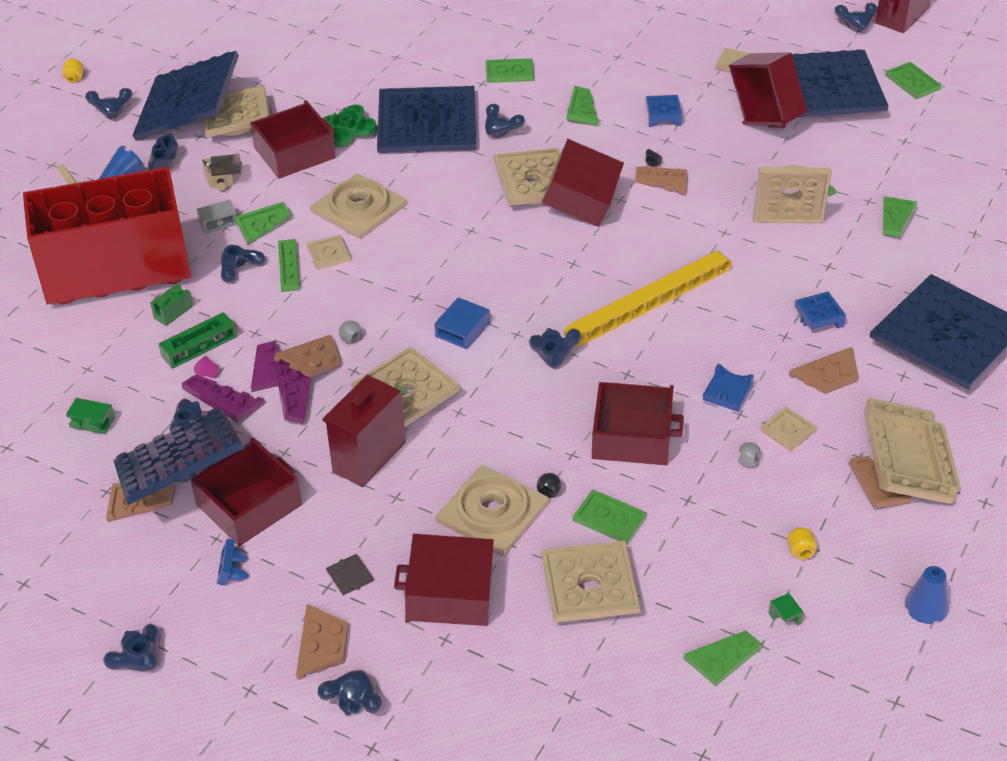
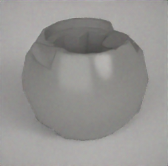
(350, 332)
(749, 454)

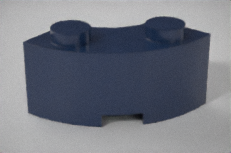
(162, 152)

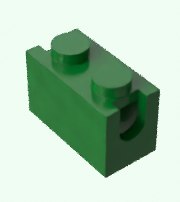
(171, 304)
(90, 415)

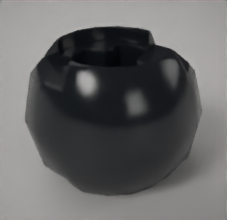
(549, 485)

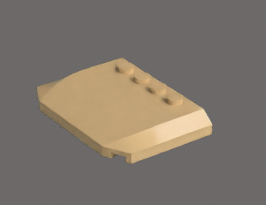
(911, 451)

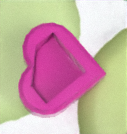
(206, 367)

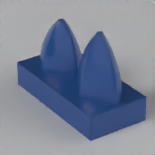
(227, 570)

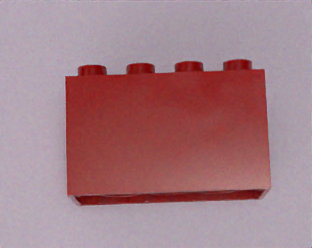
(106, 235)

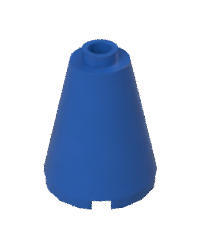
(122, 163)
(929, 596)

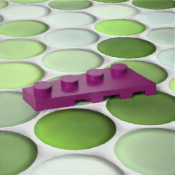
(293, 391)
(234, 404)

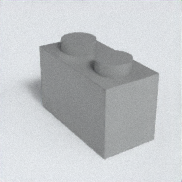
(216, 216)

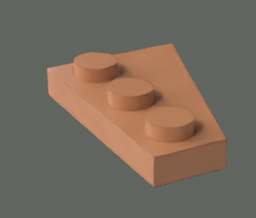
(664, 177)
(866, 474)
(119, 508)

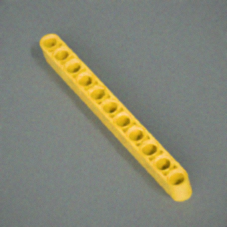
(650, 297)

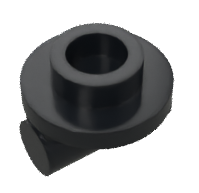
(652, 158)

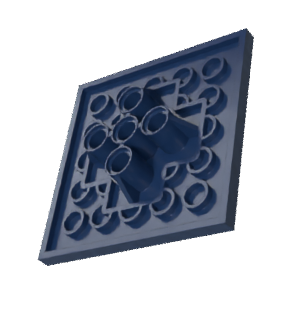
(838, 83)
(186, 95)
(426, 119)
(946, 331)
(176, 455)

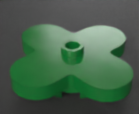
(350, 124)

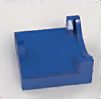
(663, 109)
(820, 311)
(728, 389)

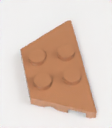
(312, 357)
(829, 372)
(321, 642)

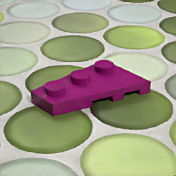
(264, 368)

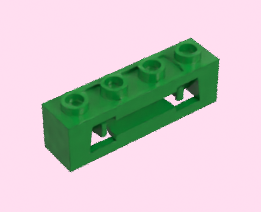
(197, 340)

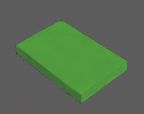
(509, 70)
(913, 80)
(609, 516)

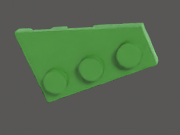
(581, 107)
(896, 215)
(261, 221)
(724, 656)

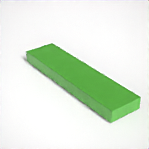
(288, 265)

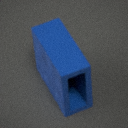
(462, 323)

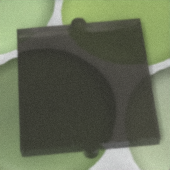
(225, 164)
(349, 574)

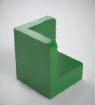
(786, 608)

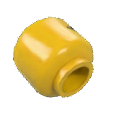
(72, 70)
(802, 543)

